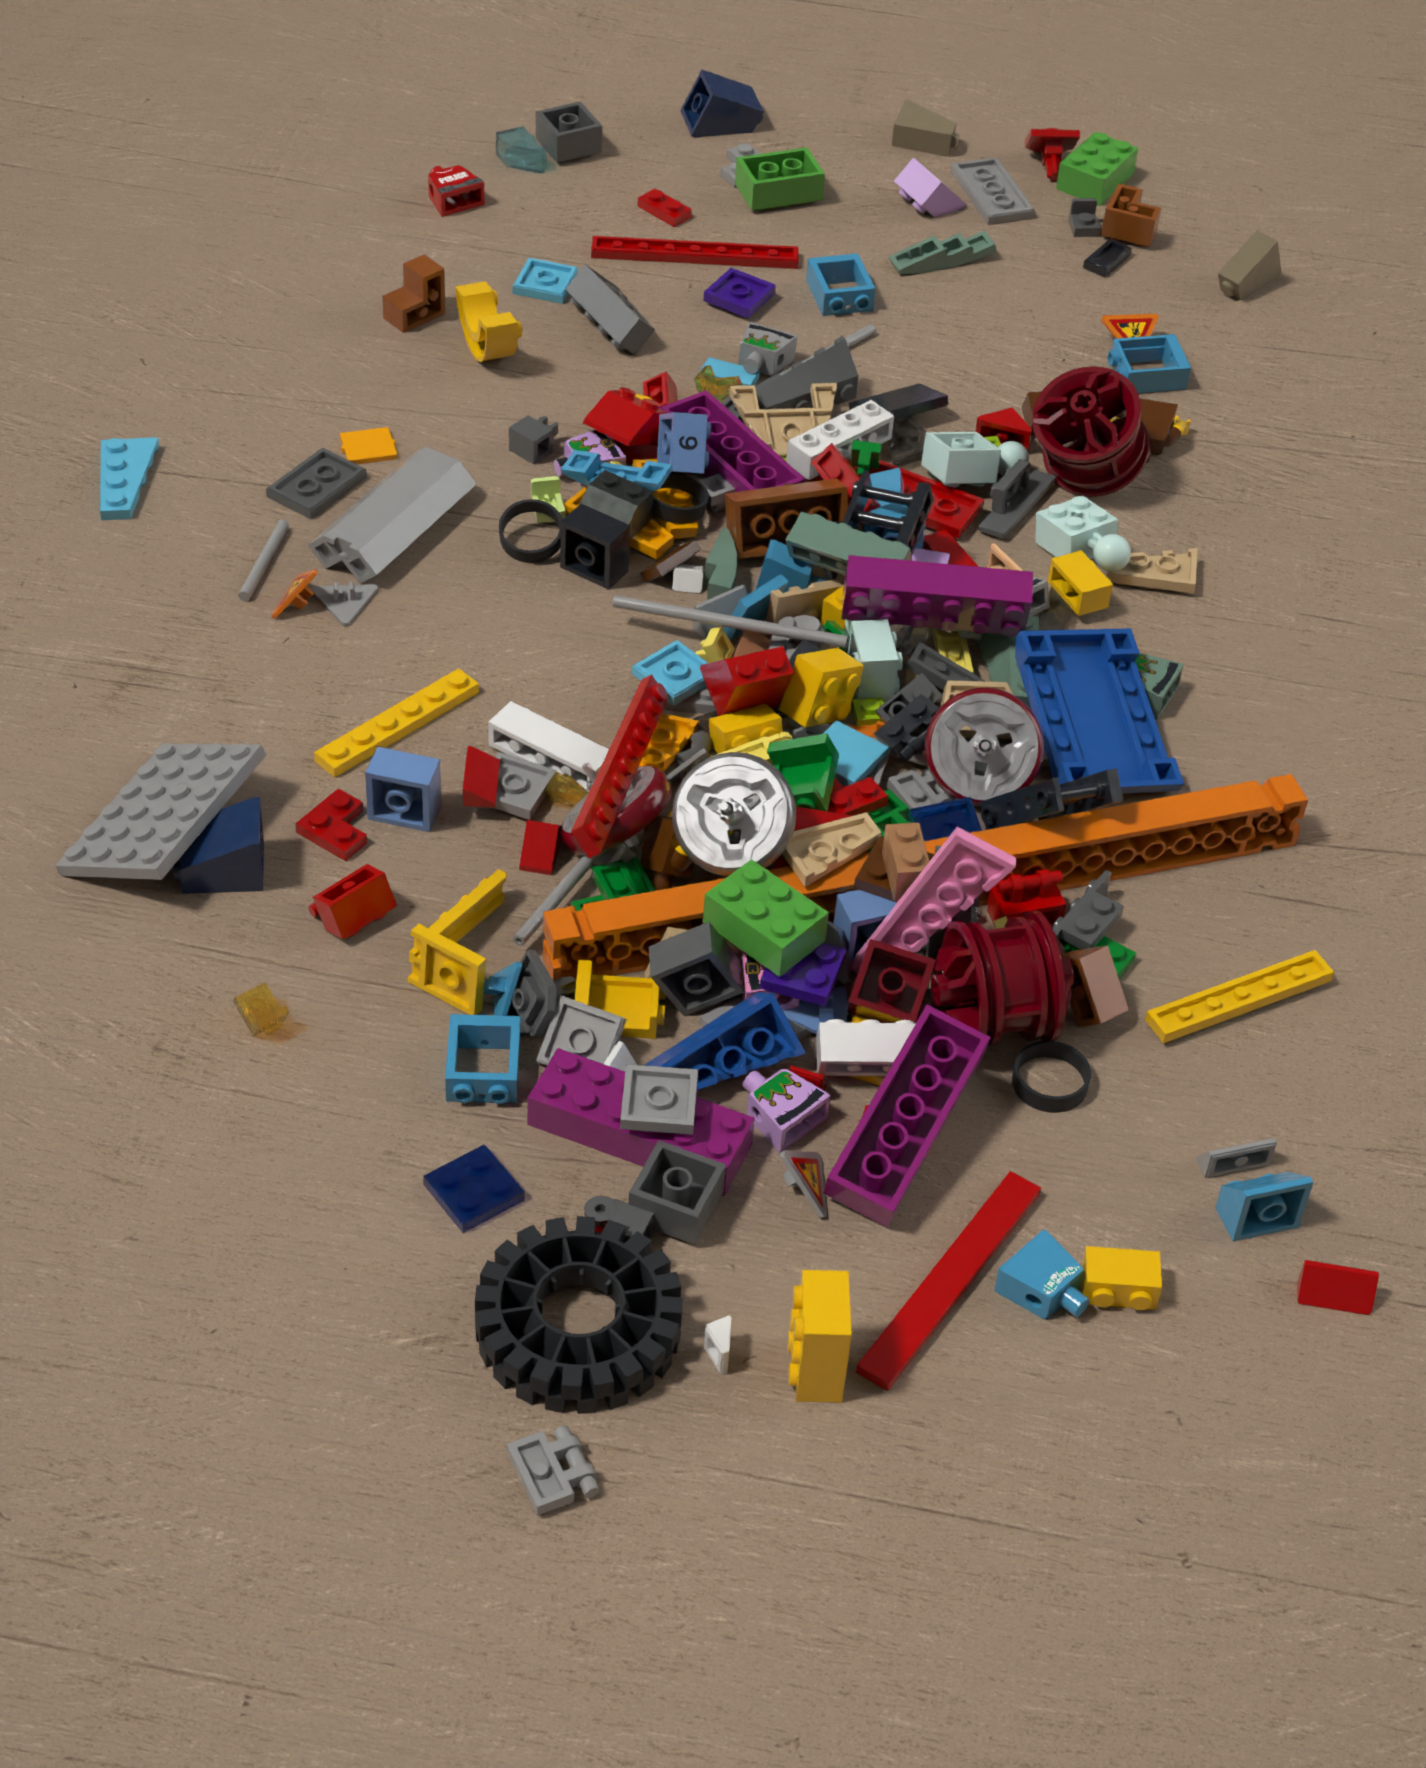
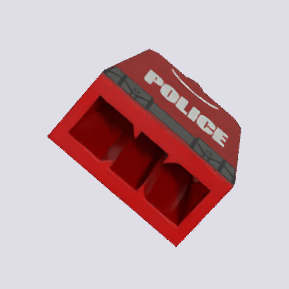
(455, 189)

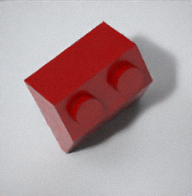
(626, 417)

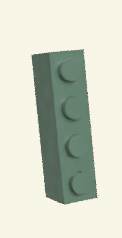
(830, 543)

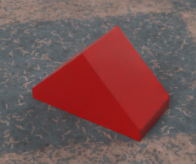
(1006, 425)
(540, 847)

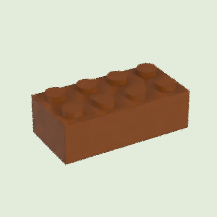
(771, 512)

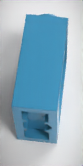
(840, 270)
(1151, 348)
(483, 1033)

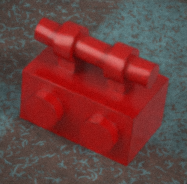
(1028, 893)
(354, 902)

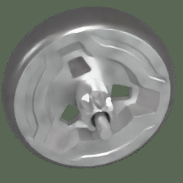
(732, 780)

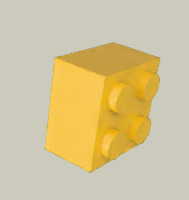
(821, 687)

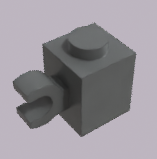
(532, 438)

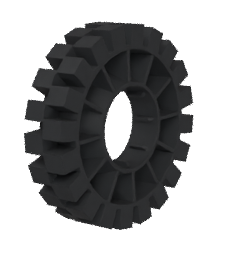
(568, 1364)

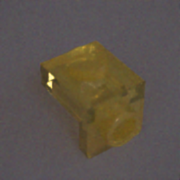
(716, 387)
(261, 1010)

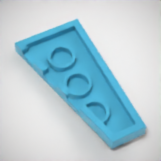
(123, 473)

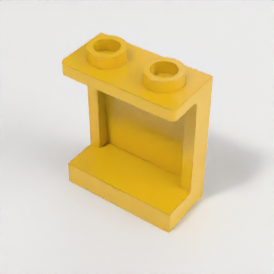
(624, 996)

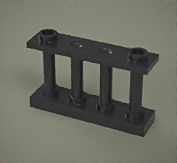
(908, 526)
(1052, 800)

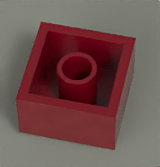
(890, 984)

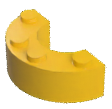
(486, 331)

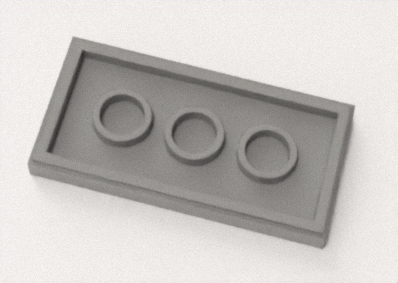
(992, 191)

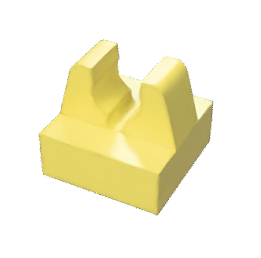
(716, 646)

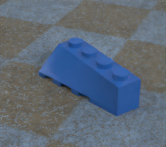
(735, 1042)

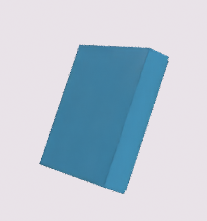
(756, 604)

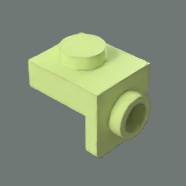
(547, 490)

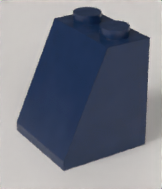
(720, 107)
(226, 853)

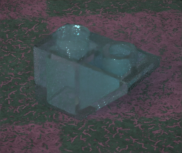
(520, 150)

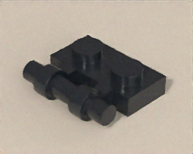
(908, 728)

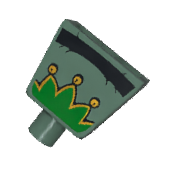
(1159, 679)

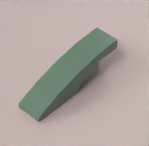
(939, 255)

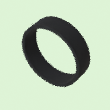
(524, 506)
(677, 514)
(1044, 1102)

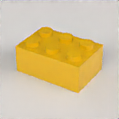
(820, 1336)

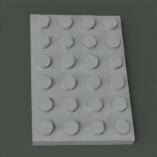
(160, 811)

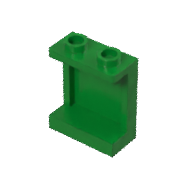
(808, 767)

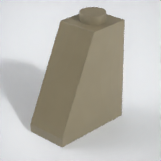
(924, 130)
(1251, 267)

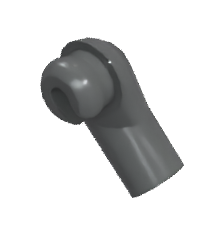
(699, 741)

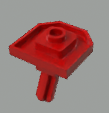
(1051, 144)

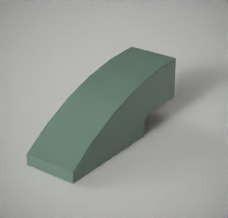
(721, 565)

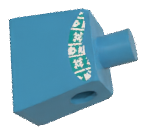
(1042, 1278)

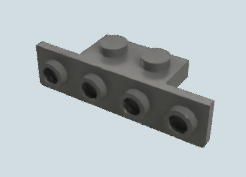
(1014, 497)
(1089, 916)

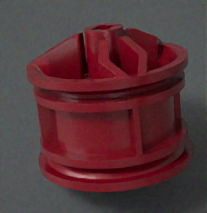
(1079, 410)
(1004, 978)

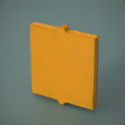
(368, 445)

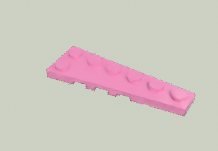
(942, 889)

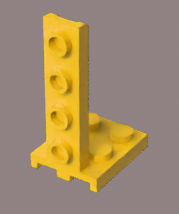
(445, 966)

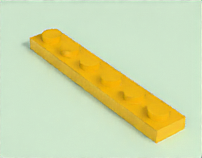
(396, 722)
(1239, 996)

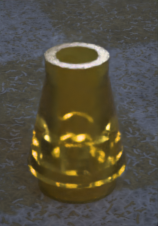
(565, 790)

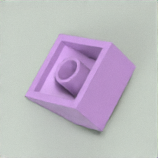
(927, 190)

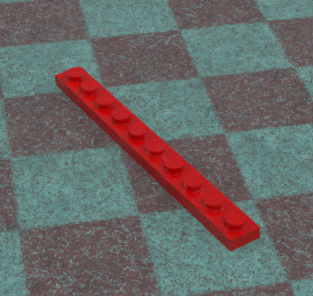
(619, 766)

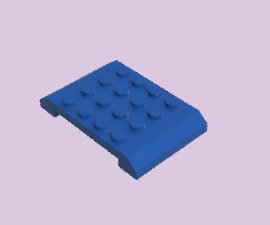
(1094, 707)

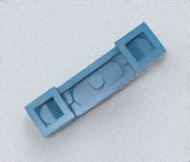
(586, 466)

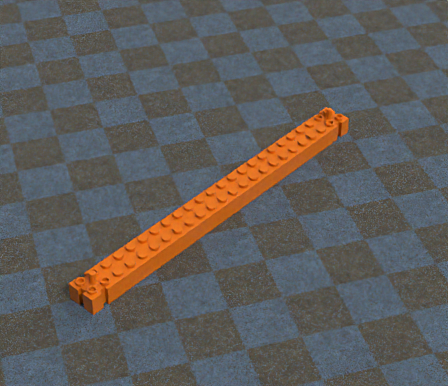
(1119, 839)

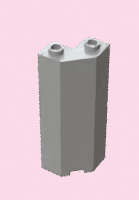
(393, 513)

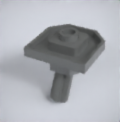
(537, 995)

